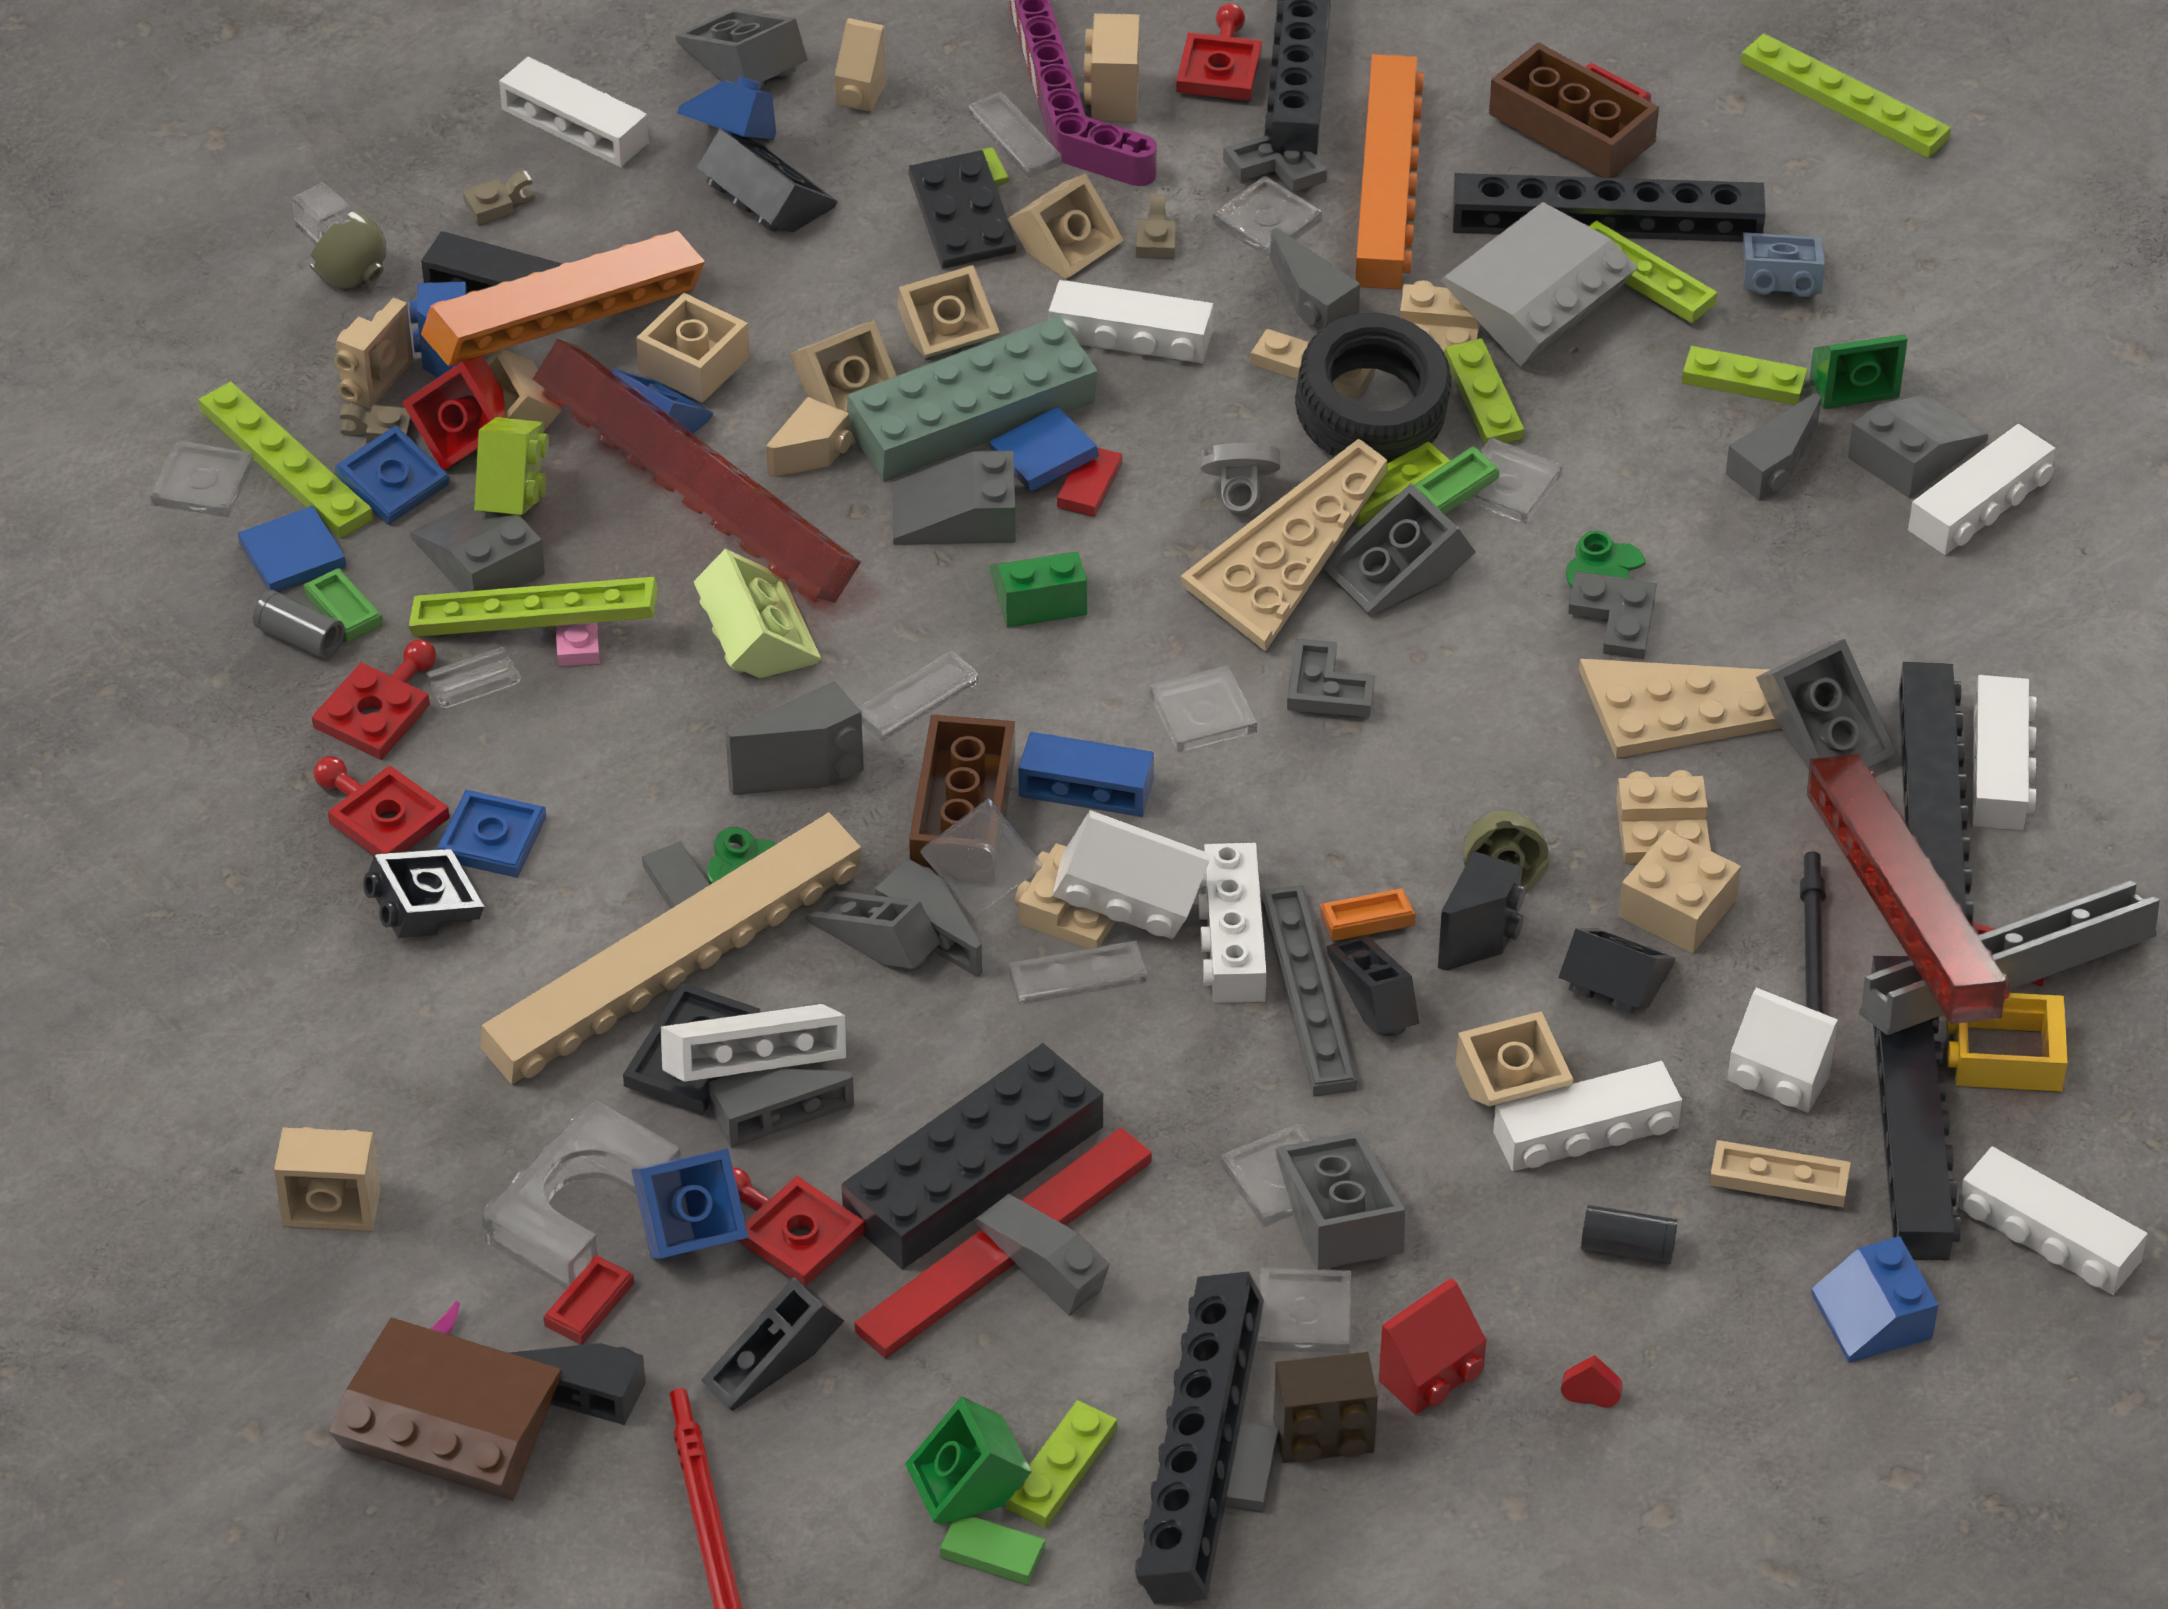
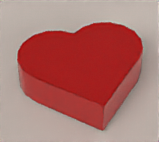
(1592, 1383)

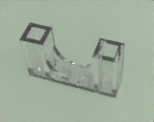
(592, 1146)

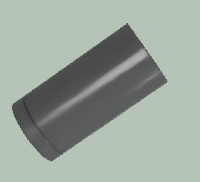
(298, 624)

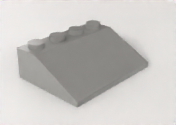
(1539, 280)

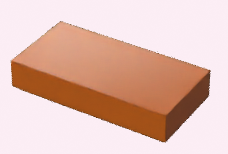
(1367, 914)

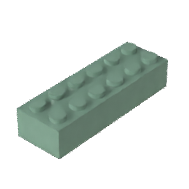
(970, 397)

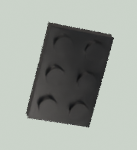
(962, 209)
(645, 1069)

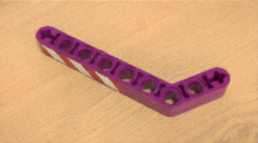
(1078, 138)

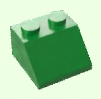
(1859, 371)
(1040, 588)
(967, 1463)

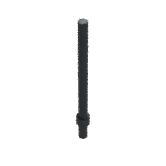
(1813, 894)

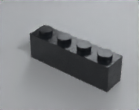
(477, 263)

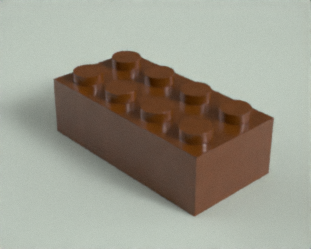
(1573, 110)
(960, 769)

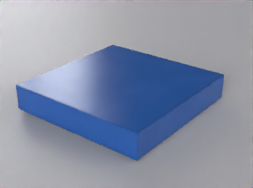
(1046, 448)
(392, 475)
(291, 549)
(493, 832)

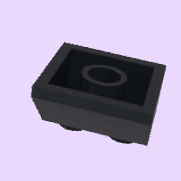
(1481, 912)
(1614, 968)

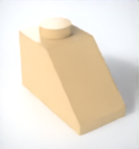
(861, 65)
(809, 439)

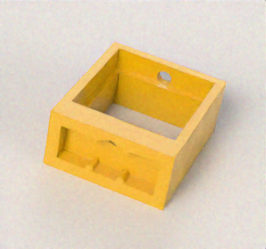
(2021, 1013)

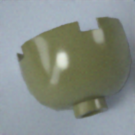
(350, 253)
(1511, 839)

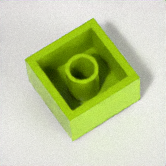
(510, 466)

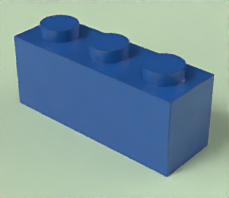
(1086, 774)

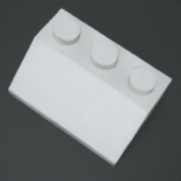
(1130, 874)

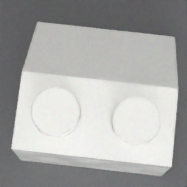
(1783, 1050)

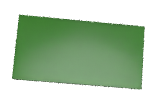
(1458, 480)
(342, 600)
(993, 1548)

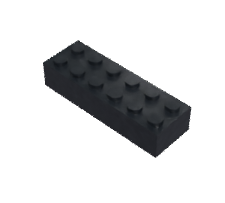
(973, 1155)

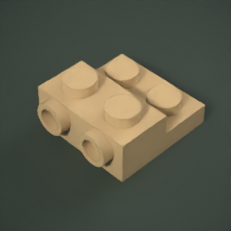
(1438, 313)
(374, 354)
(1658, 804)
(1056, 916)

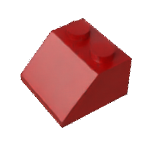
(455, 408)
(1431, 1348)

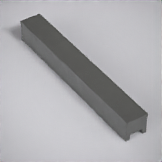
(2022, 951)

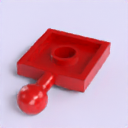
(1204, 51)
(369, 687)
(384, 793)
(797, 1206)

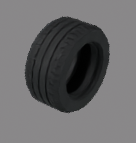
(1380, 344)

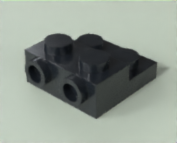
(421, 891)

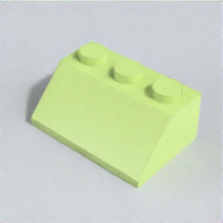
(754, 617)

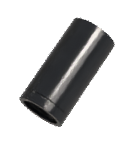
(1629, 1234)

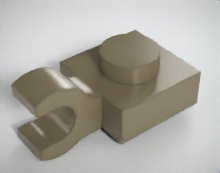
(496, 201)
(1156, 235)
(381, 419)

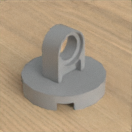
(1238, 466)

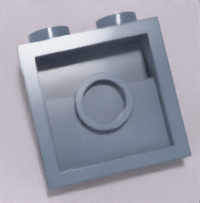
(1783, 264)

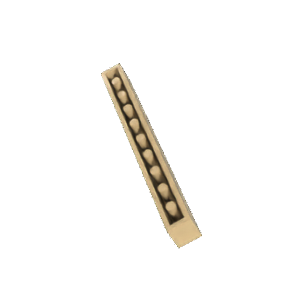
(669, 949)

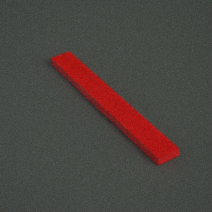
(982, 1260)

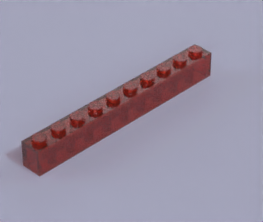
(697, 472)
(1907, 890)

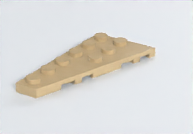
(1273, 560)
(1673, 705)

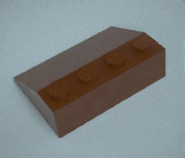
(446, 1408)

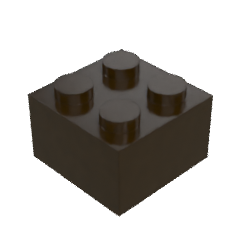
(1325, 1407)

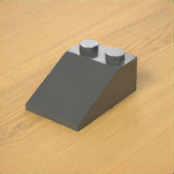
(746, 45)
(1911, 441)
(957, 501)
(482, 549)
(1399, 553)
(1826, 706)
(797, 744)
(1342, 1200)

